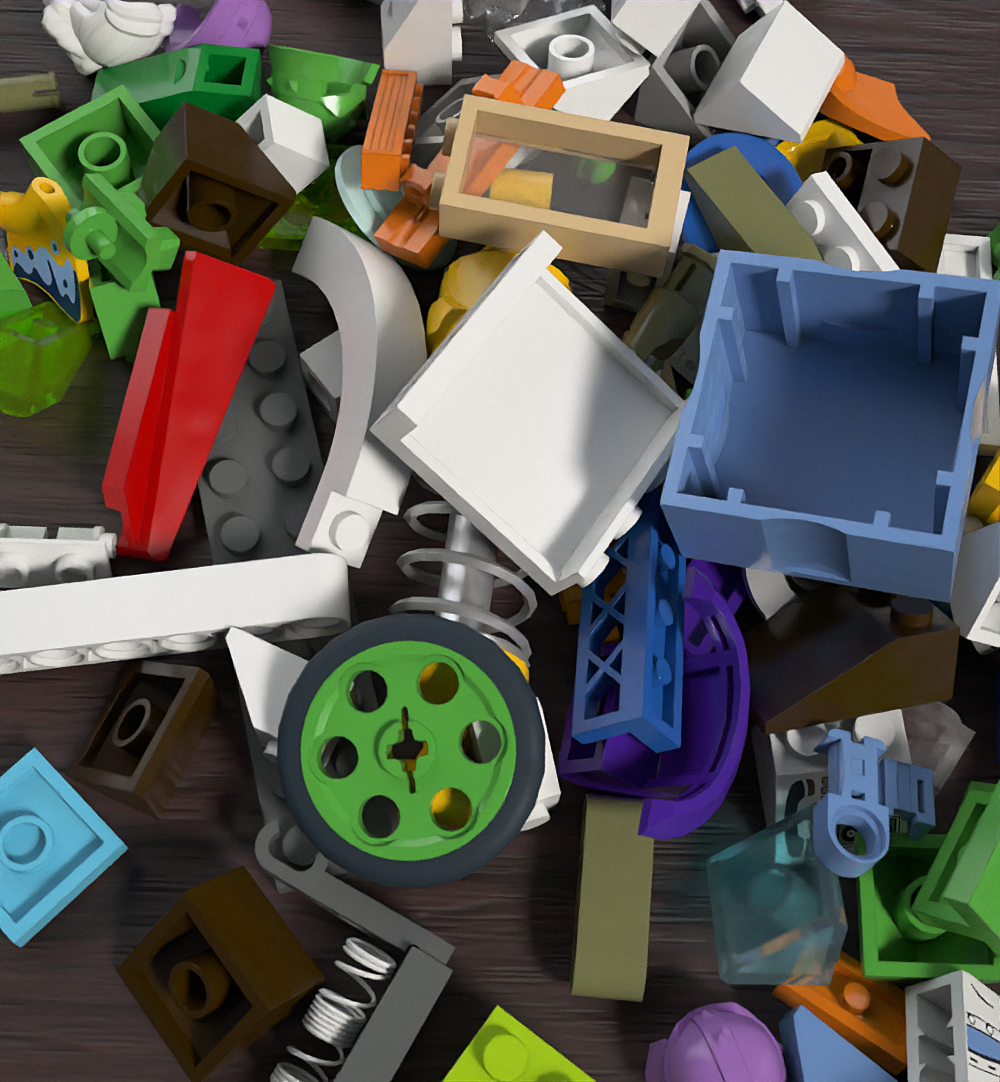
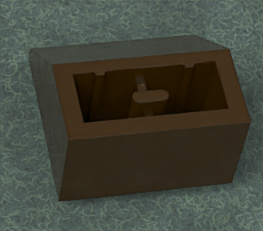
(901, 194)

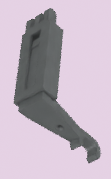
(415, 983)

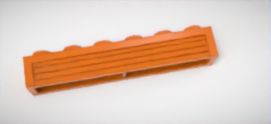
(391, 130)

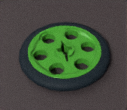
(331, 807)

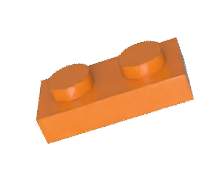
(859, 1009)

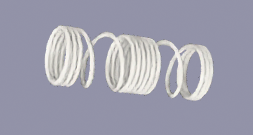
(335, 1017)

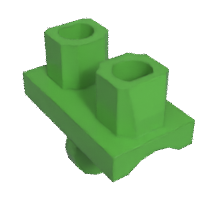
(115, 231)

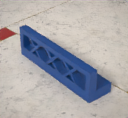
(652, 641)

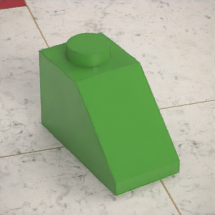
(121, 311)

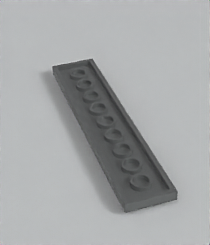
(253, 510)

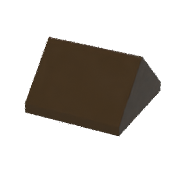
(147, 734)

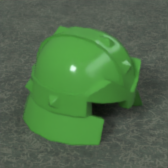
(322, 86)

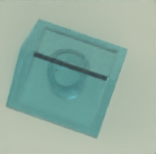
(776, 908)

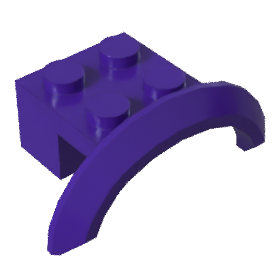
(711, 732)

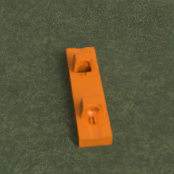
(412, 227)

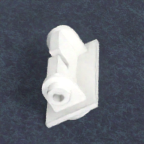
(35, 561)

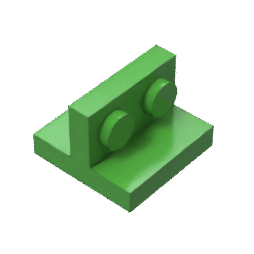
(965, 876)

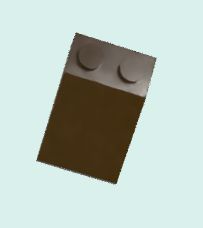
(848, 657)

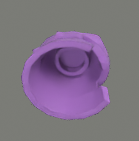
(227, 24)
(717, 1046)

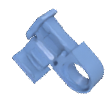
(881, 793)

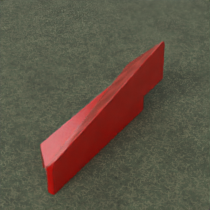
(179, 399)

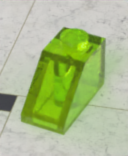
(40, 357)

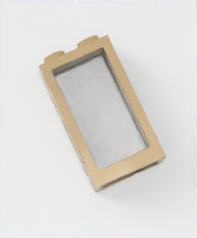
(563, 174)

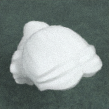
(107, 31)

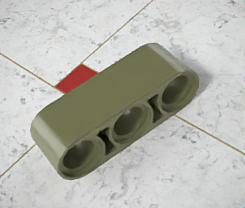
(612, 901)

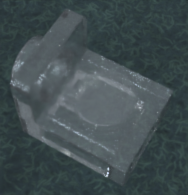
(939, 737)

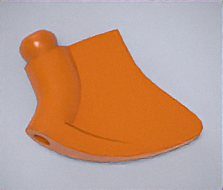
(869, 106)

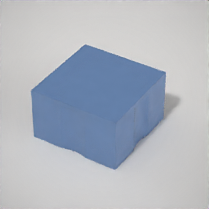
(834, 422)

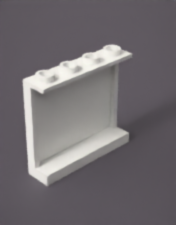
(537, 424)

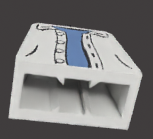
(952, 1030)

